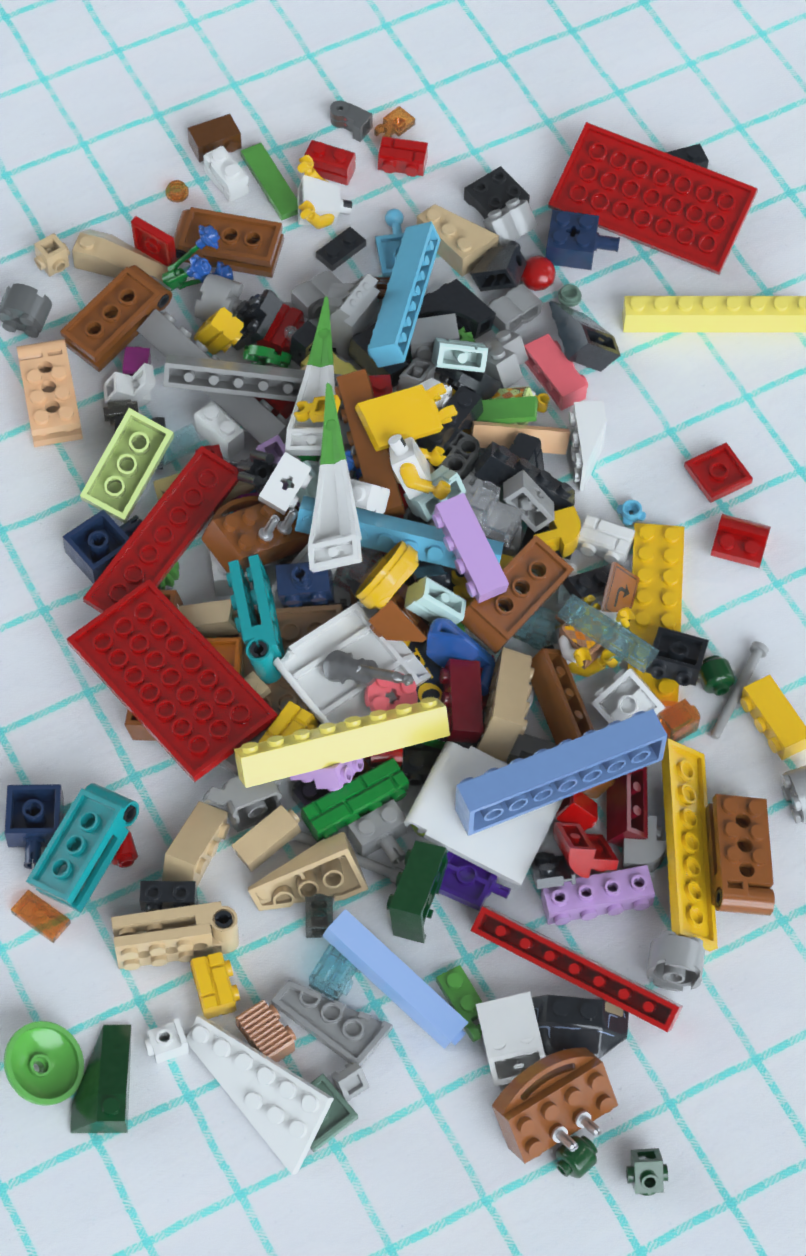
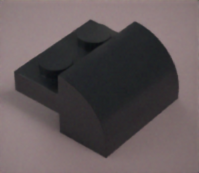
(474, 381)

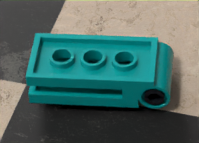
(263, 640)
(83, 846)

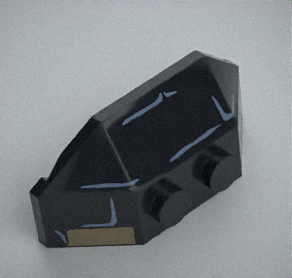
(579, 1023)

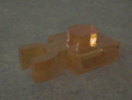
(395, 122)

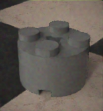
(24, 310)

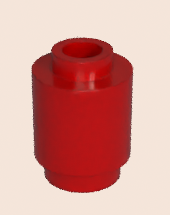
(126, 853)

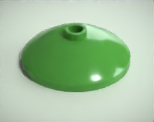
(58, 1062)

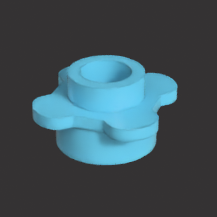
(631, 506)

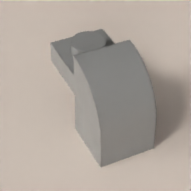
(645, 851)

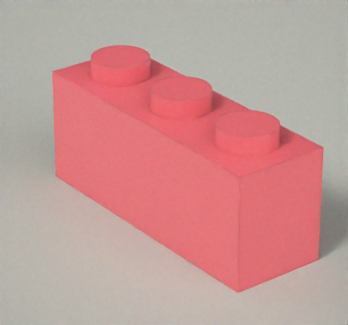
(555, 372)

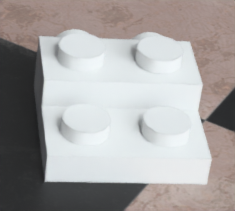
(626, 697)

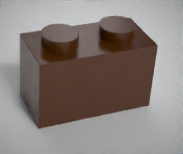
(213, 134)

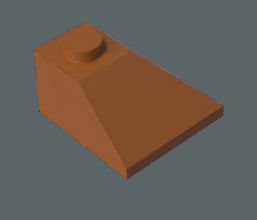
(398, 623)

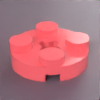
(376, 693)

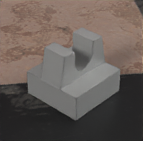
(350, 1081)

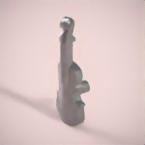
(342, 667)

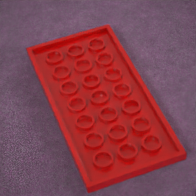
(654, 198)
(172, 680)

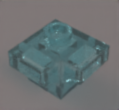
(539, 629)

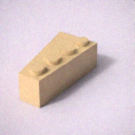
(507, 703)

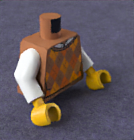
(579, 647)

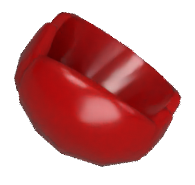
(538, 273)

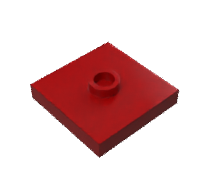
(153, 242)
(718, 472)

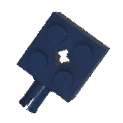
(575, 238)
(97, 542)
(301, 587)
(32, 817)

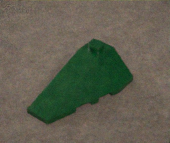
(104, 1091)

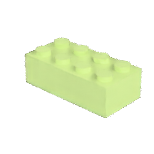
(127, 465)

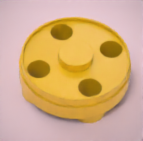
(388, 576)

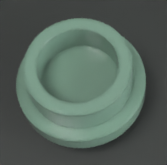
(569, 295)

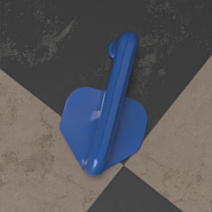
(456, 644)

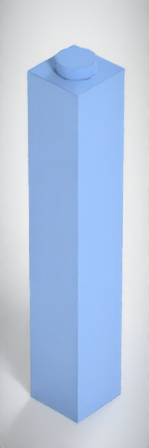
(396, 979)

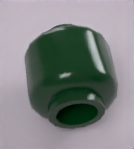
(716, 675)
(579, 1161)

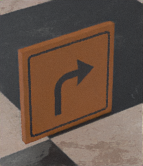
(619, 589)

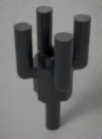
(256, 469)

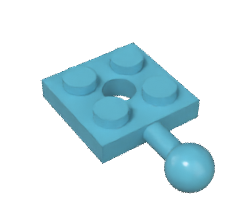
(389, 245)

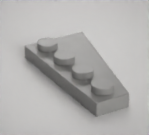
(341, 1029)

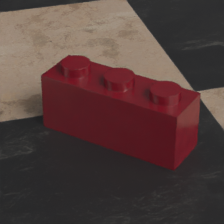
(463, 700)
(628, 808)

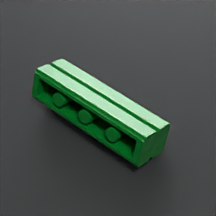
(355, 799)

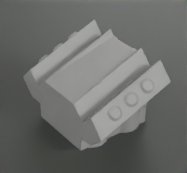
(352, 311)
(245, 805)

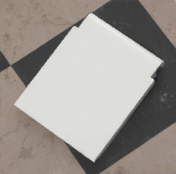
(348, 633)
(501, 849)

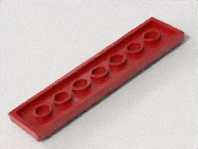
(166, 529)

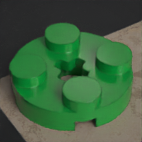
(263, 355)

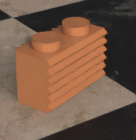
(265, 1031)

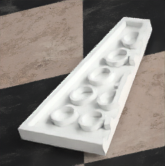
(272, 1098)

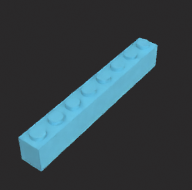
(404, 295)
(385, 531)

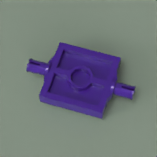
(469, 883)

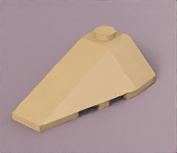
(109, 255)

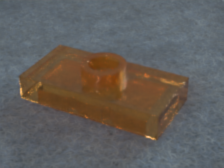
(40, 916)

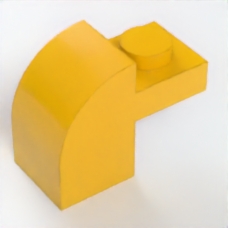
(563, 531)

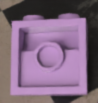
(333, 776)

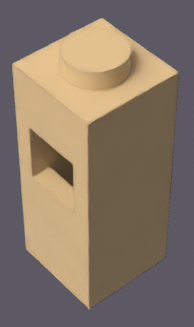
(212, 618)
(267, 837)

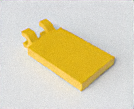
(406, 413)

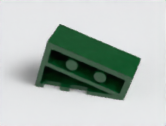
(416, 890)

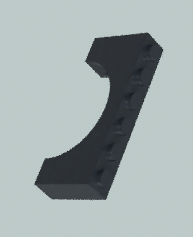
(448, 299)

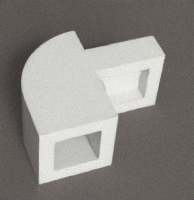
(133, 387)

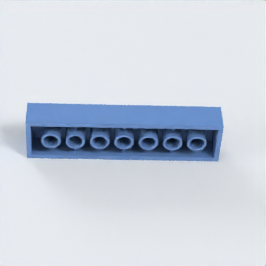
(560, 771)

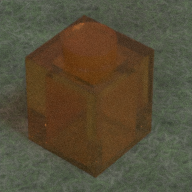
(680, 720)

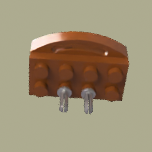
(252, 532)
(554, 1102)

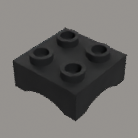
(493, 192)

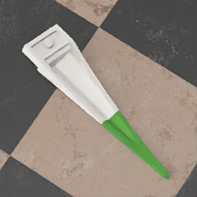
(306, 437)
(335, 523)

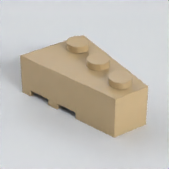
(461, 241)
(195, 844)

